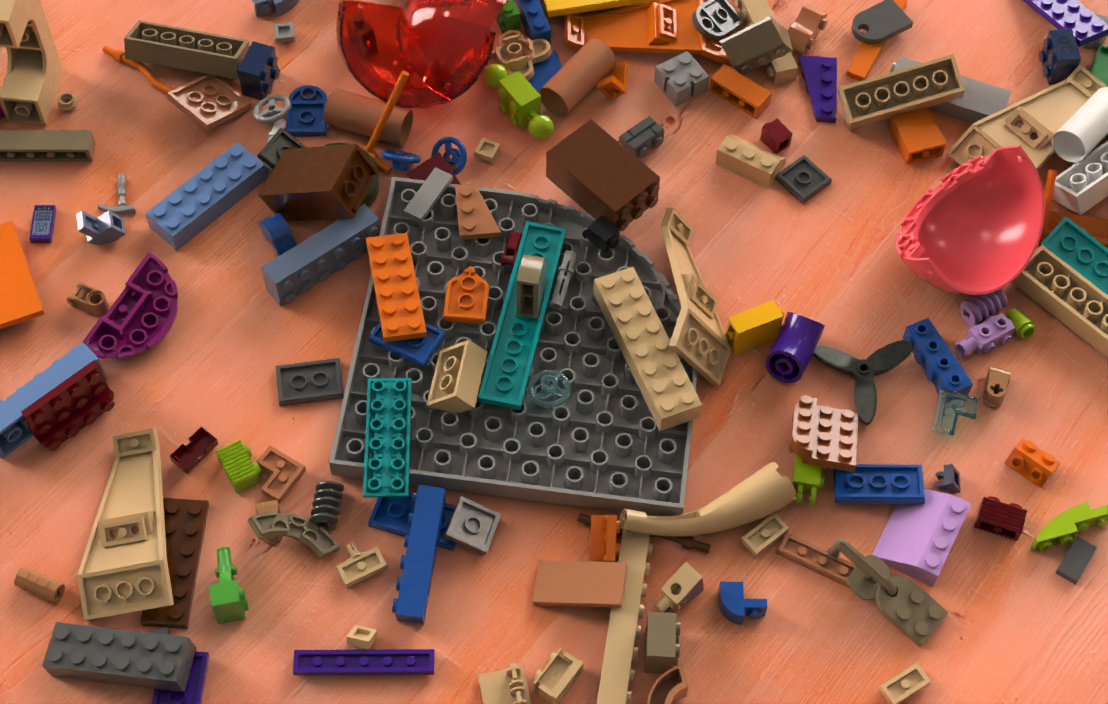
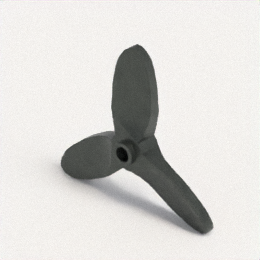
(864, 371)

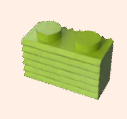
(238, 466)

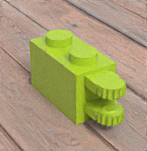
(806, 480)

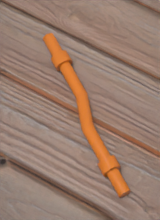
(119, 56)

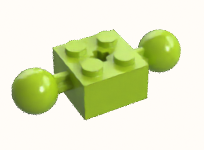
(519, 101)

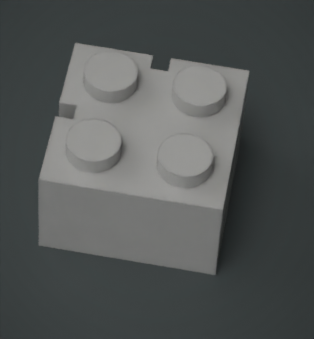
(681, 72)

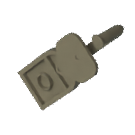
(908, 610)

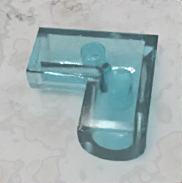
(949, 406)

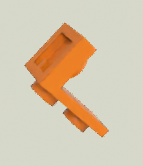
(616, 82)

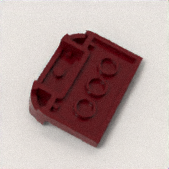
(69, 407)

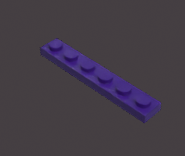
(364, 662)

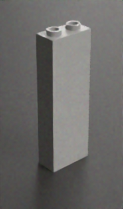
(978, 100)

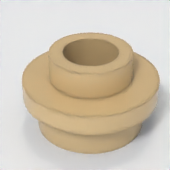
(67, 101)

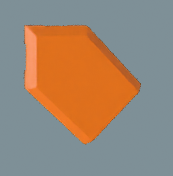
(466, 298)

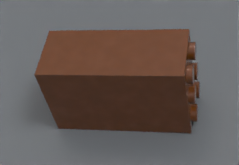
(602, 175)
(319, 183)

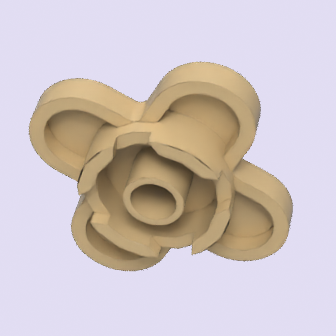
(519, 53)

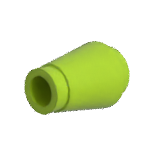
(1023, 326)

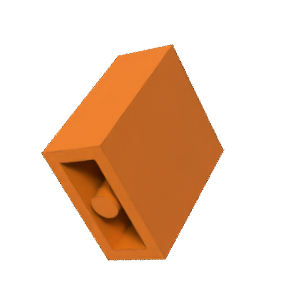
(917, 135)

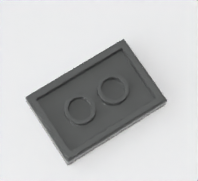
(309, 382)

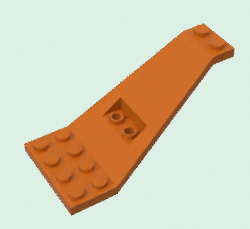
(646, 28)

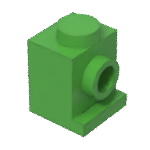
(509, 17)

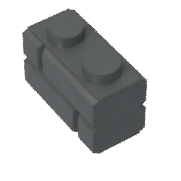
(642, 137)

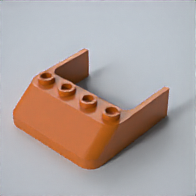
(1094, 226)

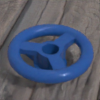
(459, 156)
(400, 159)

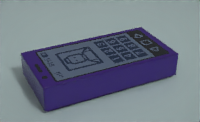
(42, 224)

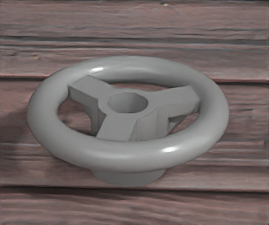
(273, 112)

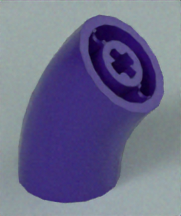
(793, 348)

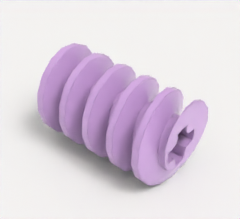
(982, 306)

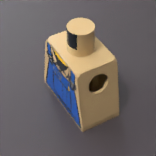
(686, 584)

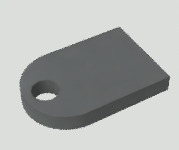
(718, 17)
(880, 22)

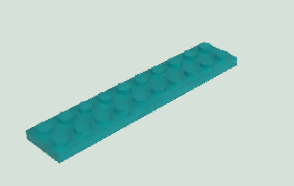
(518, 336)

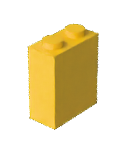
(754, 327)

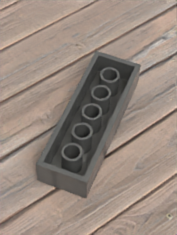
(119, 656)

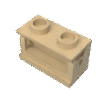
(557, 676)

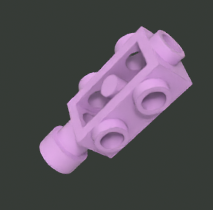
(997, 330)

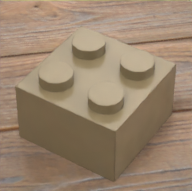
(661, 642)

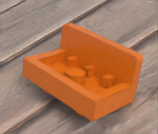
(1032, 462)
(603, 537)

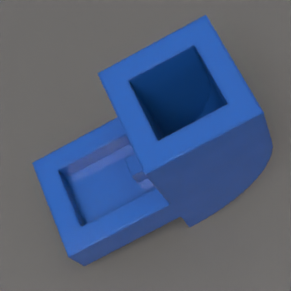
(278, 232)
(735, 607)

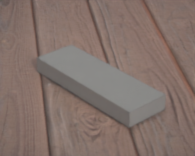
(428, 195)

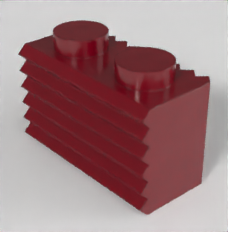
(1000, 518)

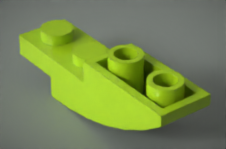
(1067, 524)

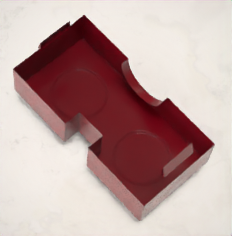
(200, 445)

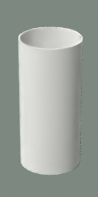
(1083, 129)

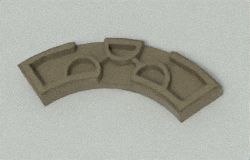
(295, 527)

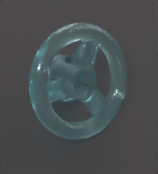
(549, 378)

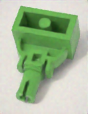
(226, 597)

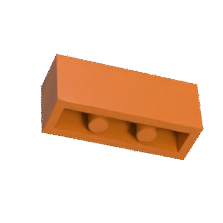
(740, 91)

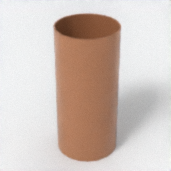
(577, 77)
(362, 114)

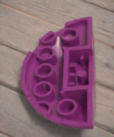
(139, 314)

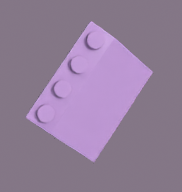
(922, 535)

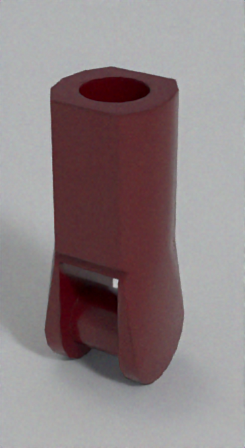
(511, 249)

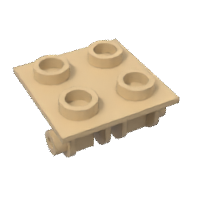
(505, 686)

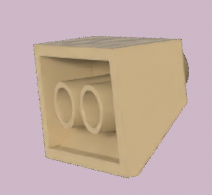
(749, 160)
(457, 377)

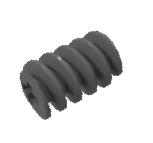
(326, 504)

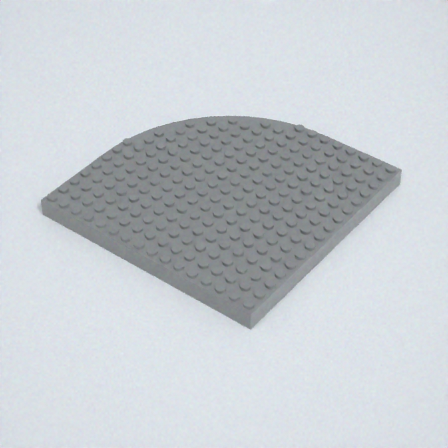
(587, 452)

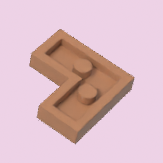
(284, 473)

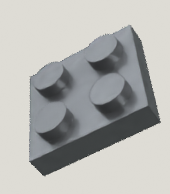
(472, 525)

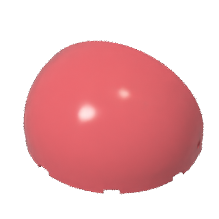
(976, 224)

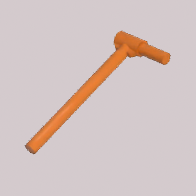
(370, 147)

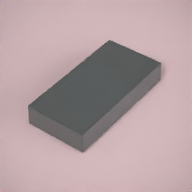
(1076, 560)

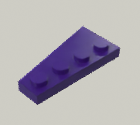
(821, 85)

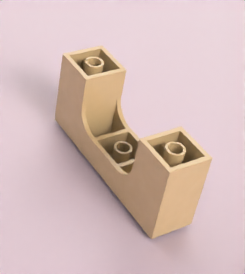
(32, 62)

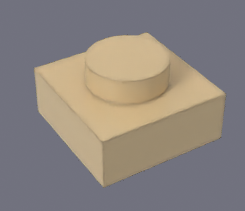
(487, 150)
(361, 637)

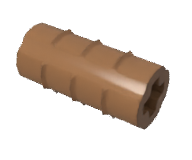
(39, 584)

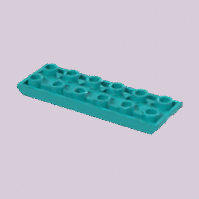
(387, 437)

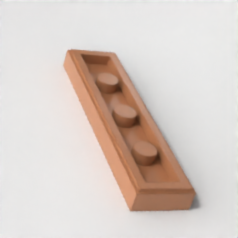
(815, 559)

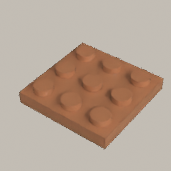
(209, 101)

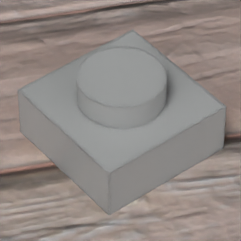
(284, 32)

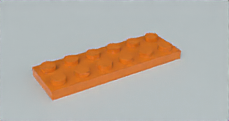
(395, 287)

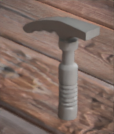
(121, 208)

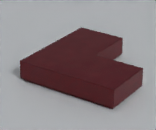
(424, 170)

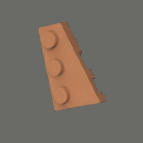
(473, 214)

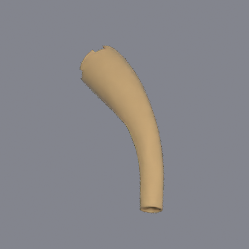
(745, 503)

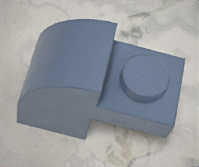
(101, 230)

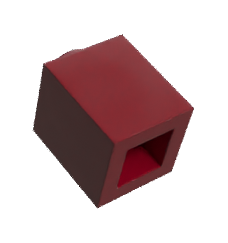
(776, 136)

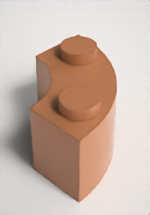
(806, 28)
(669, 687)

